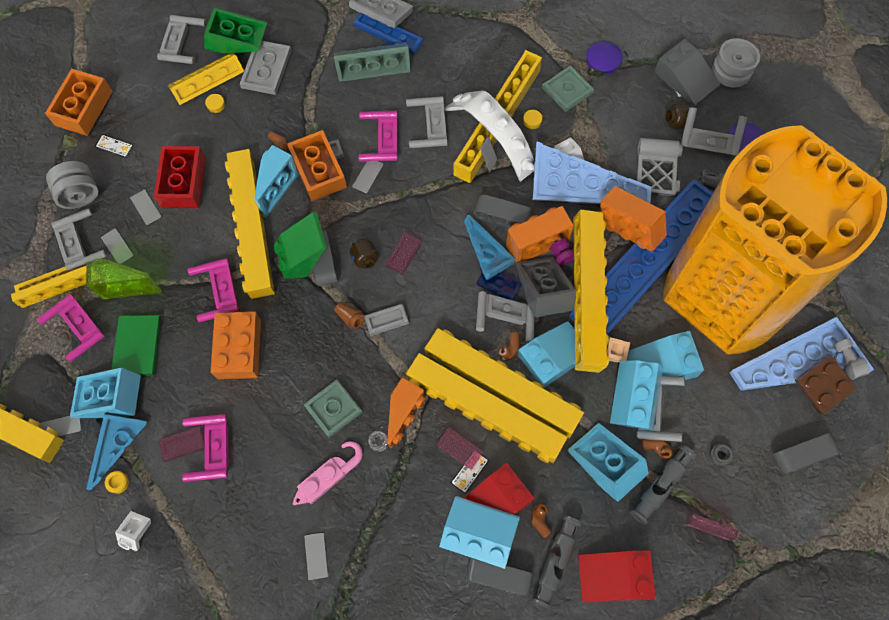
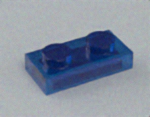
(500, 285)

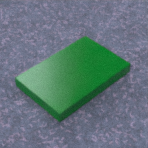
(137, 344)

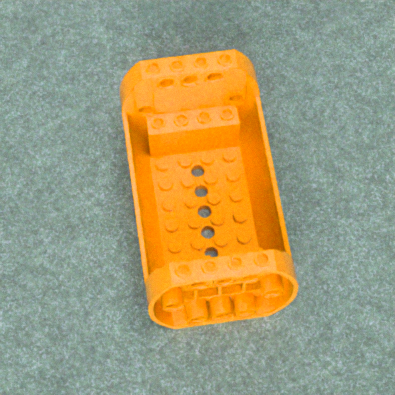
(773, 237)

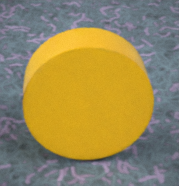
(215, 103)
(532, 119)
(116, 482)

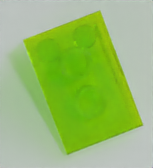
(117, 281)

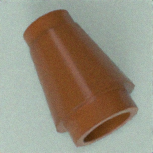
(352, 317)

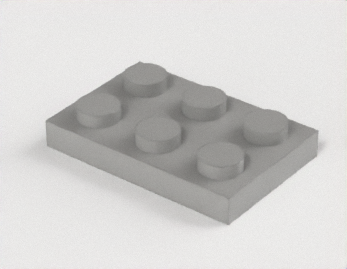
(386, 11)
(266, 68)

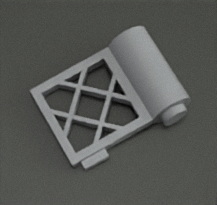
(662, 152)

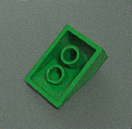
(233, 33)
(300, 247)

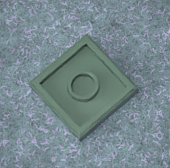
(568, 88)
(333, 408)

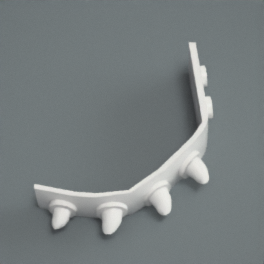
(500, 125)

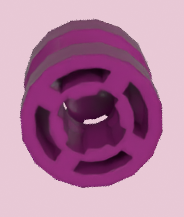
(562, 252)

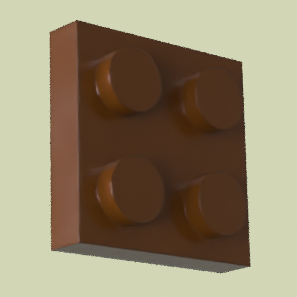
(825, 384)

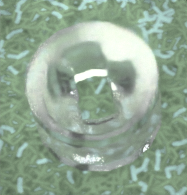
(374, 446)

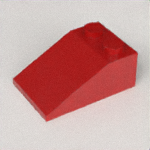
(502, 491)
(616, 576)

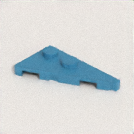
(491, 254)
(113, 439)

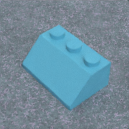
(636, 394)
(479, 532)

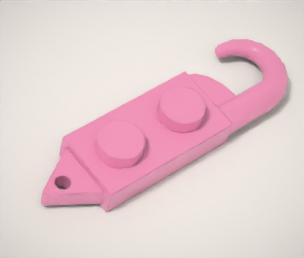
(327, 476)

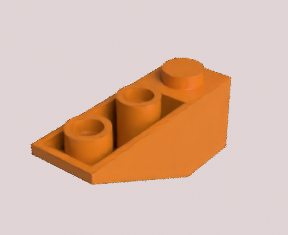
(403, 404)

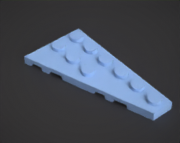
(574, 180)
(794, 357)

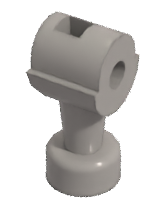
(855, 366)

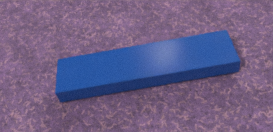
(387, 33)

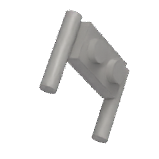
(175, 38)
(435, 122)
(712, 140)
(70, 242)
(504, 310)
(656, 434)

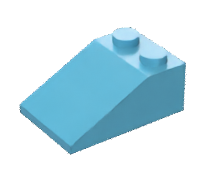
(274, 178)
(674, 353)
(550, 354)
(106, 393)
(609, 461)

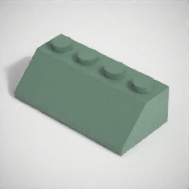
(372, 62)

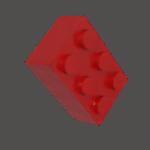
(180, 177)

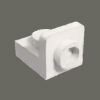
(570, 147)
(132, 530)

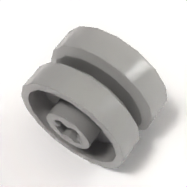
(735, 62)
(71, 184)

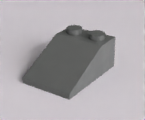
(687, 72)
(546, 286)

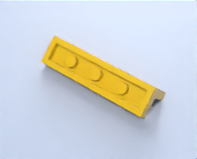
(206, 78)
(40, 289)

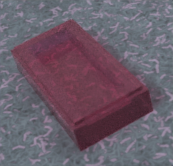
(403, 253)
(182, 444)
(460, 449)
(712, 527)

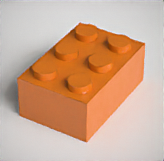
(79, 102)
(317, 165)
(634, 219)
(538, 234)
(236, 345)

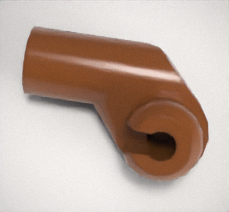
(281, 142)
(512, 349)
(658, 446)
(538, 520)

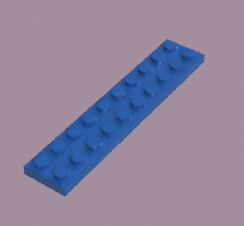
(640, 267)

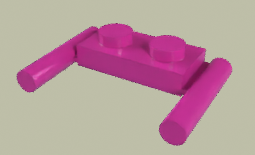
(386, 136)
(222, 287)
(78, 321)
(215, 447)

